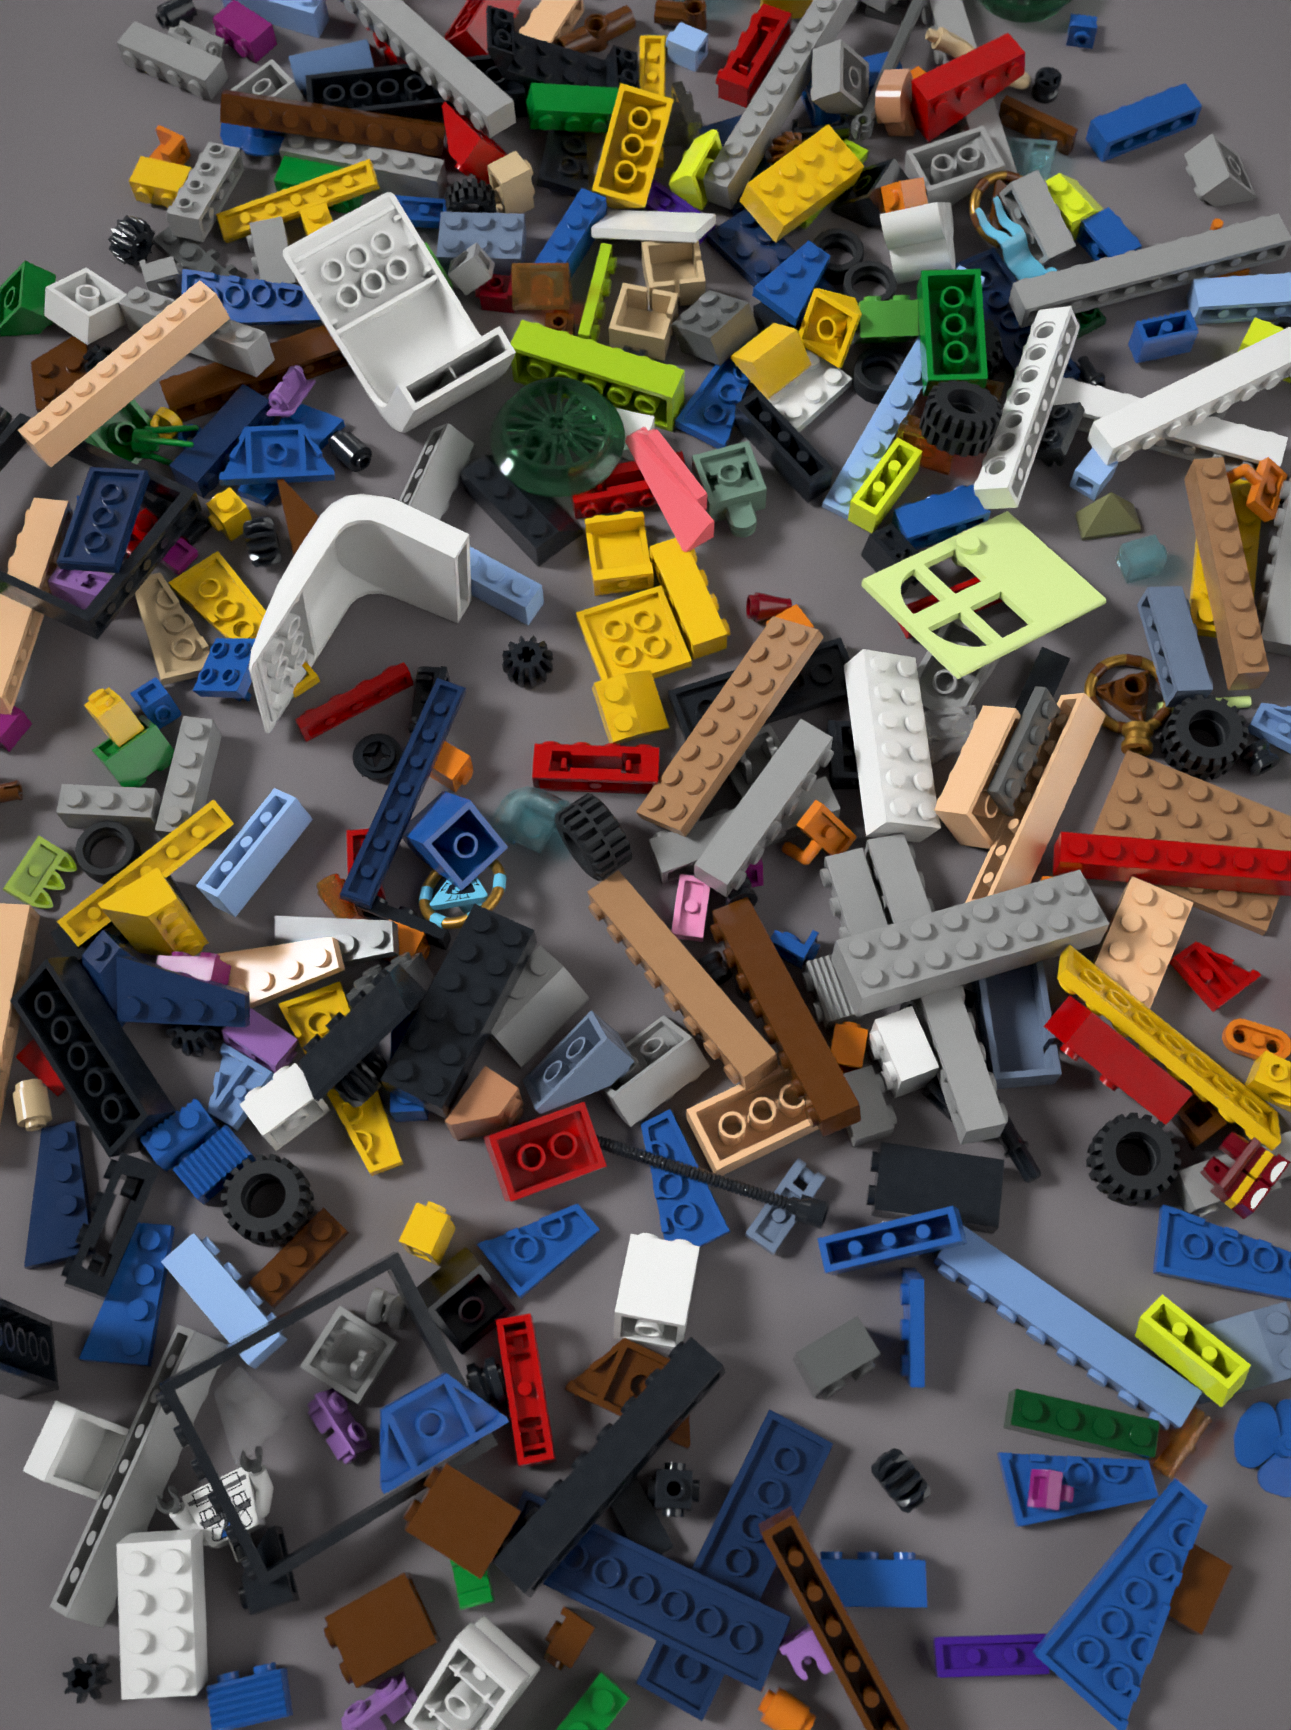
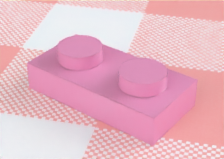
(690, 908)

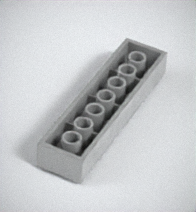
(968, 942)

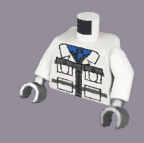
(249, 1491)

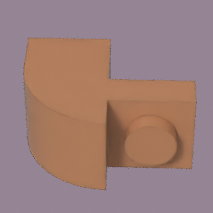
(894, 101)

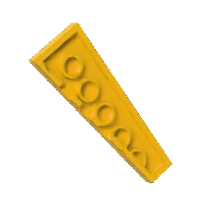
(227, 604)
(365, 1124)

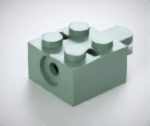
(732, 486)

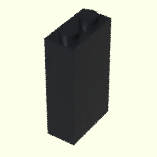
(925, 1180)

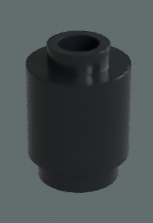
(173, 11)
(350, 451)

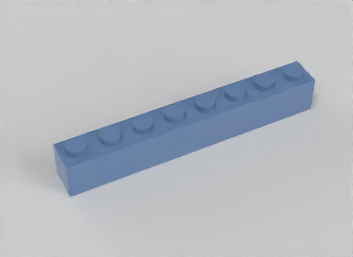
(1070, 1330)

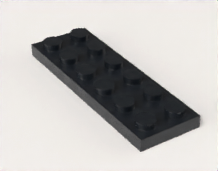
(815, 686)

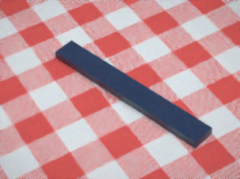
(403, 794)

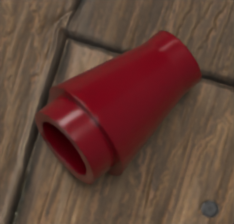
(765, 606)

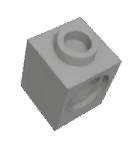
(471, 269)

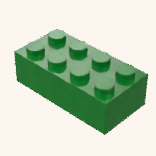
(951, 327)

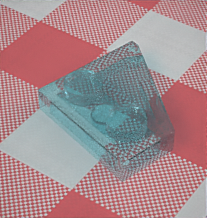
(1032, 155)

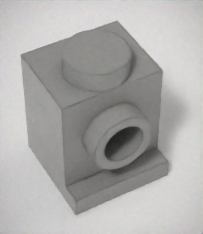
(163, 276)

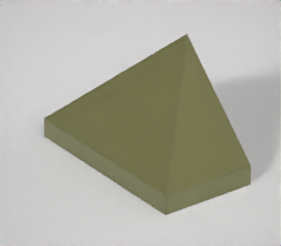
(1107, 518)

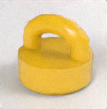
(165, 417)

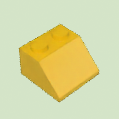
(629, 706)

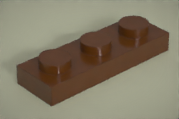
(1036, 124)
(298, 1257)

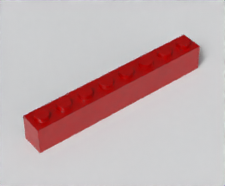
(1174, 863)

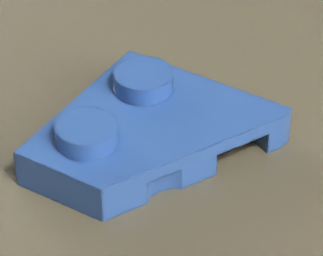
(1273, 724)
(232, 1083)

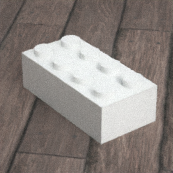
(162, 1614)

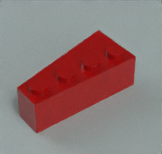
(964, 84)

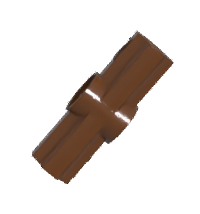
(599, 30)

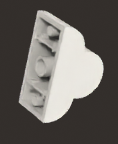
(919, 240)
(474, 1682)

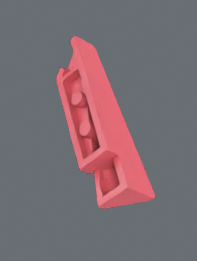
(674, 488)

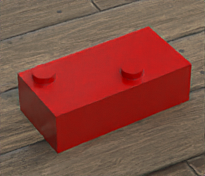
(1116, 1060)

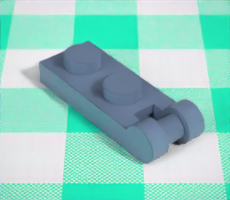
(775, 1223)

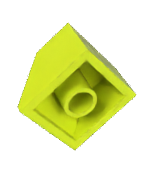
(696, 161)
(1072, 201)

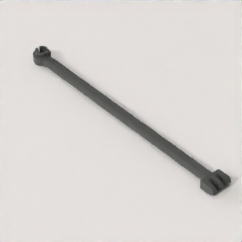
(891, 62)

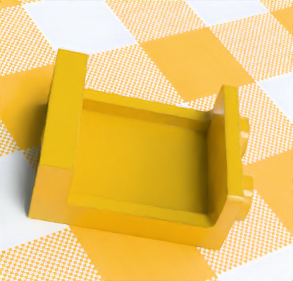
(619, 553)

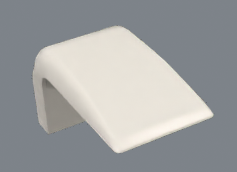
(395, 314)
(354, 551)

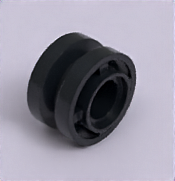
(487, 1381)

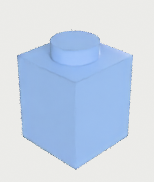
(687, 46)
(1092, 475)

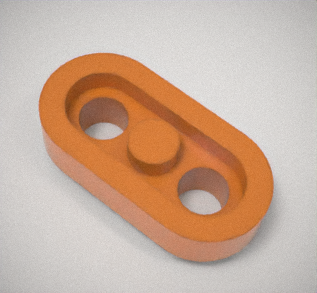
(1255, 1039)

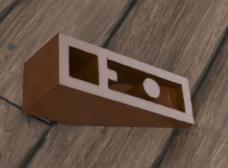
(298, 515)

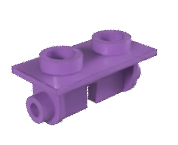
(290, 393)
(331, 1411)
(390, 1698)

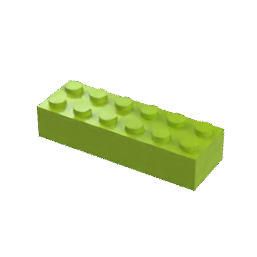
(621, 377)

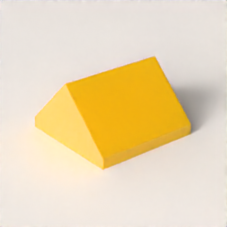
(830, 325)
(773, 359)

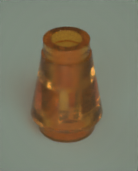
(329, 891)

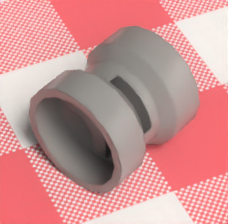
(386, 1308)

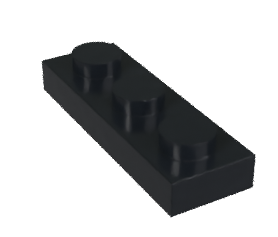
(382, 911)

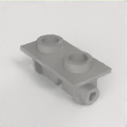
(198, 38)

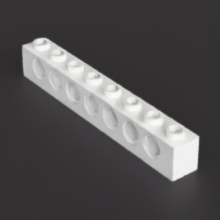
(1027, 408)

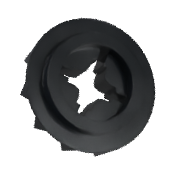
(368, 748)

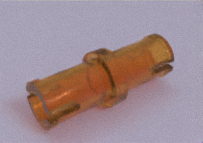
(1182, 1443)

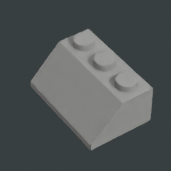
(537, 1007)
(663, 1064)

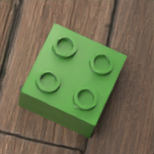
(887, 320)

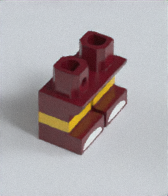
(1248, 1176)

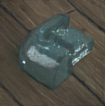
(527, 817)

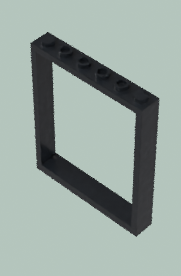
(137, 566)
(205, 1469)

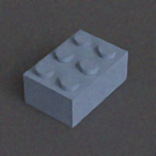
(498, 234)

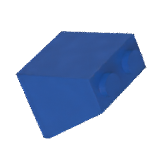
(454, 839)

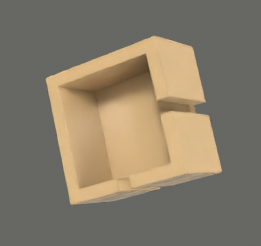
(674, 269)
(642, 328)

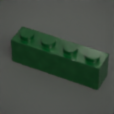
(1081, 1424)

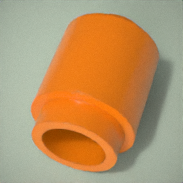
(785, 1711)

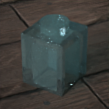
(1141, 558)

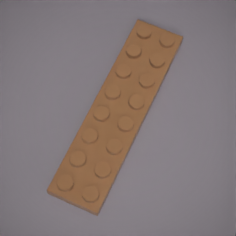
(729, 725)

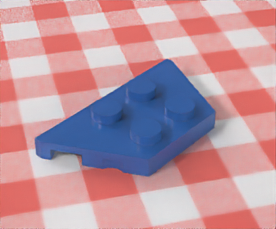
(275, 454)
(430, 1427)

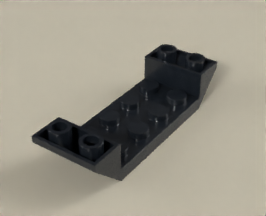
(538, 61)

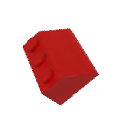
(469, 28)

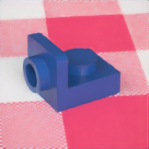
(1081, 31)
(156, 703)
(792, 950)

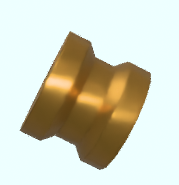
(1137, 737)

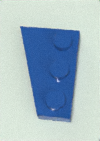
(792, 282)
(536, 1250)
(912, 1327)

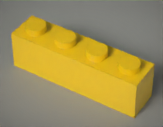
(689, 598)

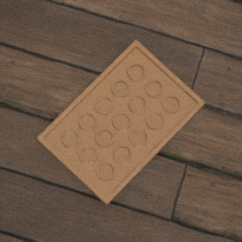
(1173, 806)

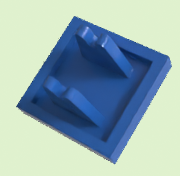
(226, 670)

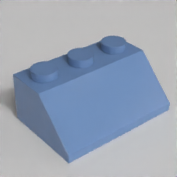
(331, 59)

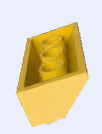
(632, 147)
(154, 917)

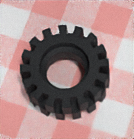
(470, 193)

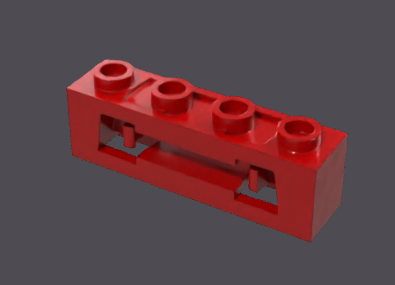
(734, 81)
(622, 490)
(595, 767)
(525, 1391)

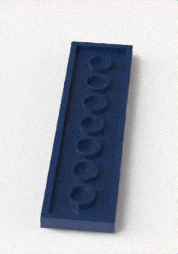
(772, 1478)
(668, 1602)

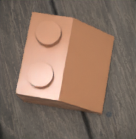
(485, 1107)

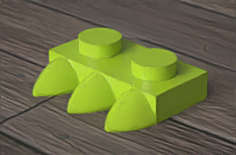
(38, 872)

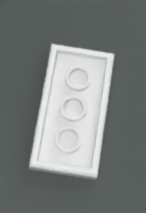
(653, 226)

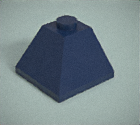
(101, 965)

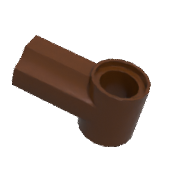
(688, 12)

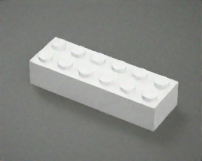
(891, 746)

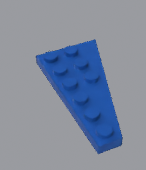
(1120, 1614)

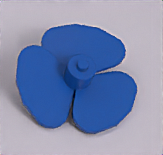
(251, 140)
(1265, 1434)

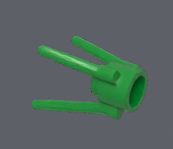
(149, 440)

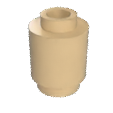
(32, 1104)

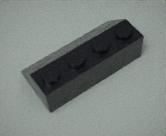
(527, 518)
(360, 1030)

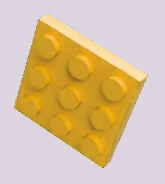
(634, 635)

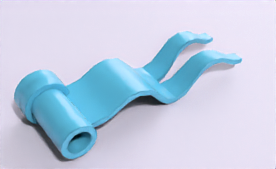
(1014, 248)

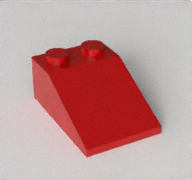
(469, 146)
(544, 1151)

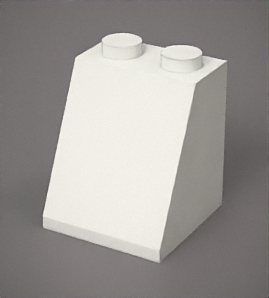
(655, 1291)

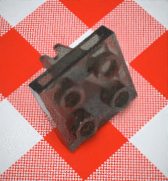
(683, 120)

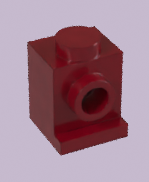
(496, 294)

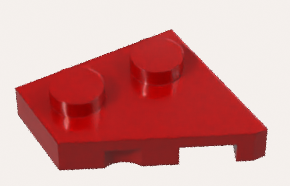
(1212, 974)

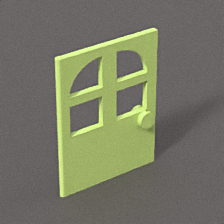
(1010, 567)

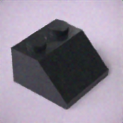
(864, 199)
(464, 1300)

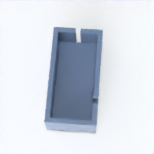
(1012, 1029)

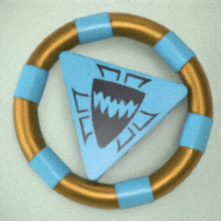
(450, 896)

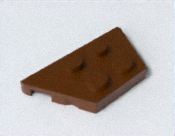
(58, 370)
(620, 1376)

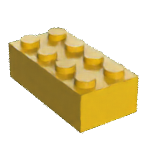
(801, 183)

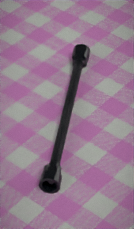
(806, 1210)

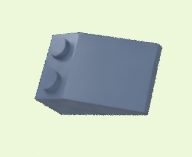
(579, 1065)
(1262, 1341)

